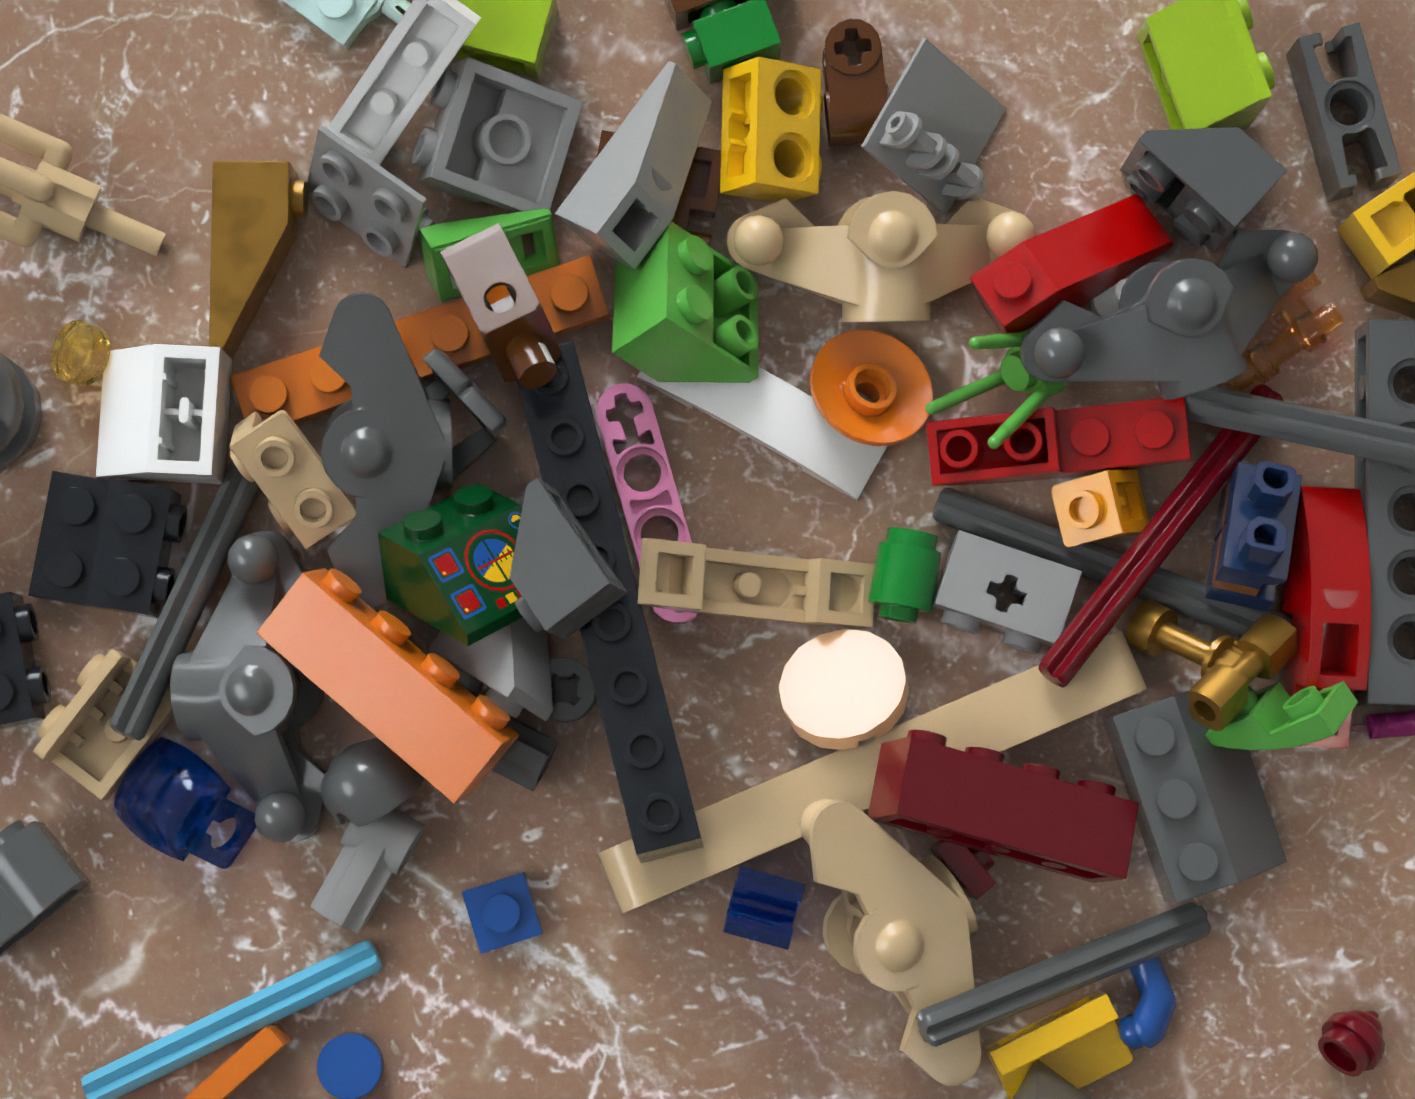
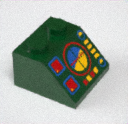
(455, 563)

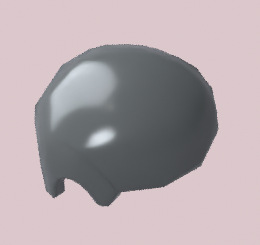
(367, 783)

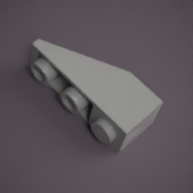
(641, 171)

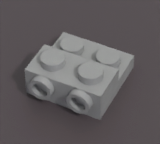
(496, 138)

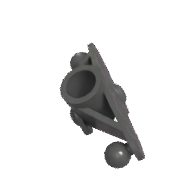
(1174, 318)
(384, 442)
(250, 697)

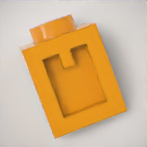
(1100, 507)

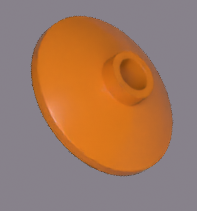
(882, 370)

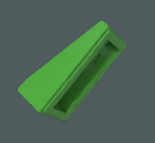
(443, 235)

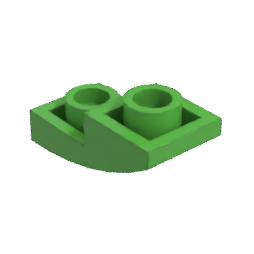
(1282, 721)

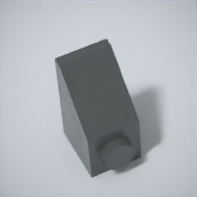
(558, 566)

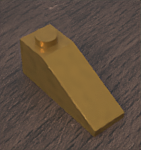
(250, 238)

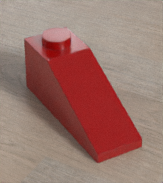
(1069, 264)

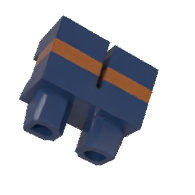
(1254, 534)

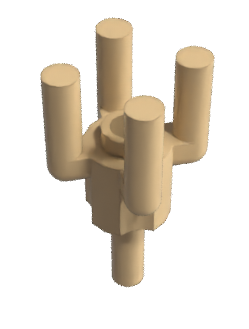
(57, 197)

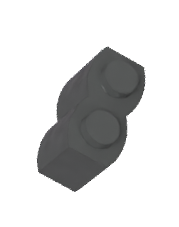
(34, 880)

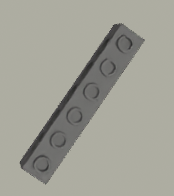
(1381, 353)

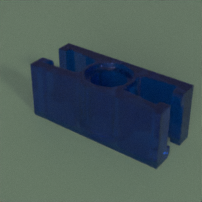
(763, 907)

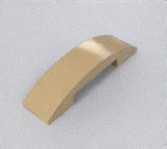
(754, 585)

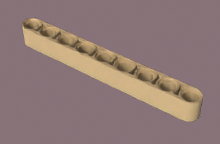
(772, 811)

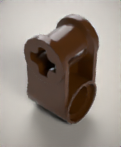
(853, 92)

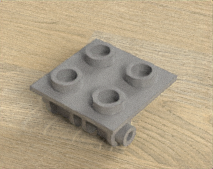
(935, 129)
(365, 198)

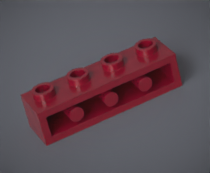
(1003, 808)

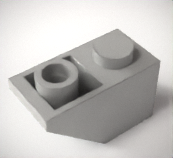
(510, 662)

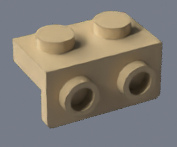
(290, 476)
(81, 734)

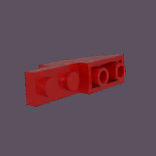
(1060, 443)
(1329, 596)

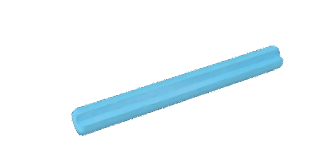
(233, 1022)

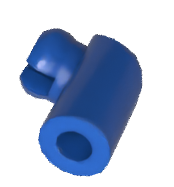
(1154, 1008)

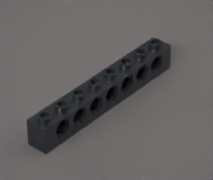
(617, 638)

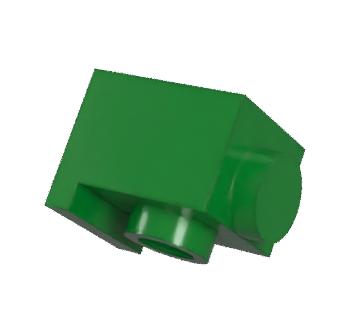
(731, 36)

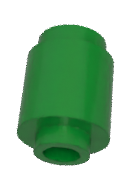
(905, 574)

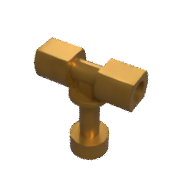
(1225, 664)

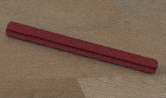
(1148, 551)

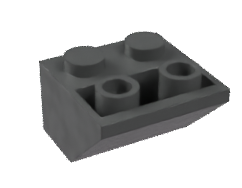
(1201, 179)

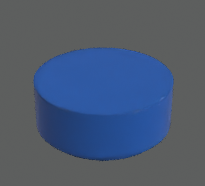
(350, 1065)

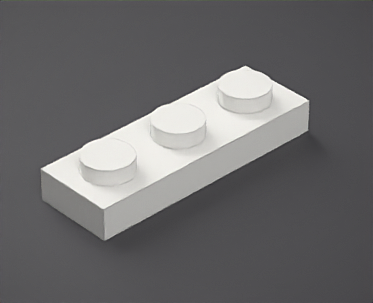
(402, 75)

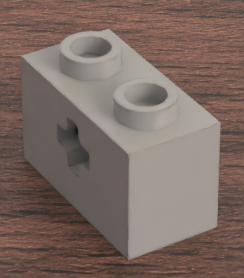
(1041, 584)

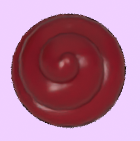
(1352, 1041)

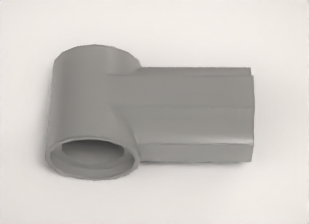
(365, 868)

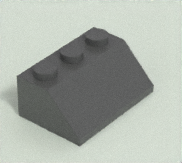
(1196, 801)

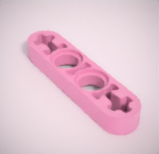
(645, 505)

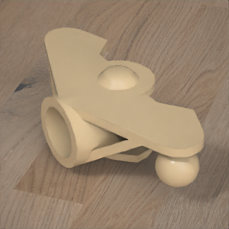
(881, 256)
(896, 925)

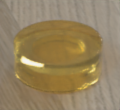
(80, 353)

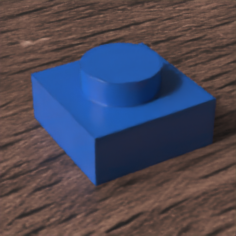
(502, 912)

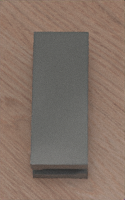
(1359, 91)

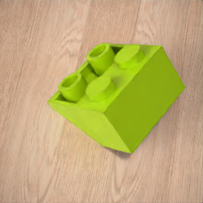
(1206, 64)

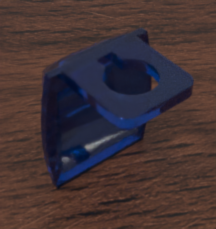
(172, 801)

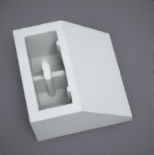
(165, 414)

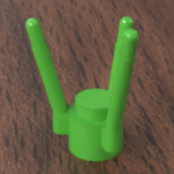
(1012, 374)

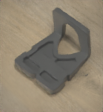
(454, 381)

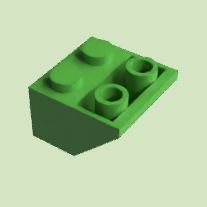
(686, 313)

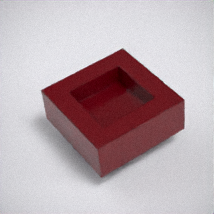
(967, 867)

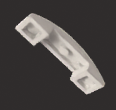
(783, 422)

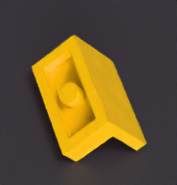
(1075, 1042)

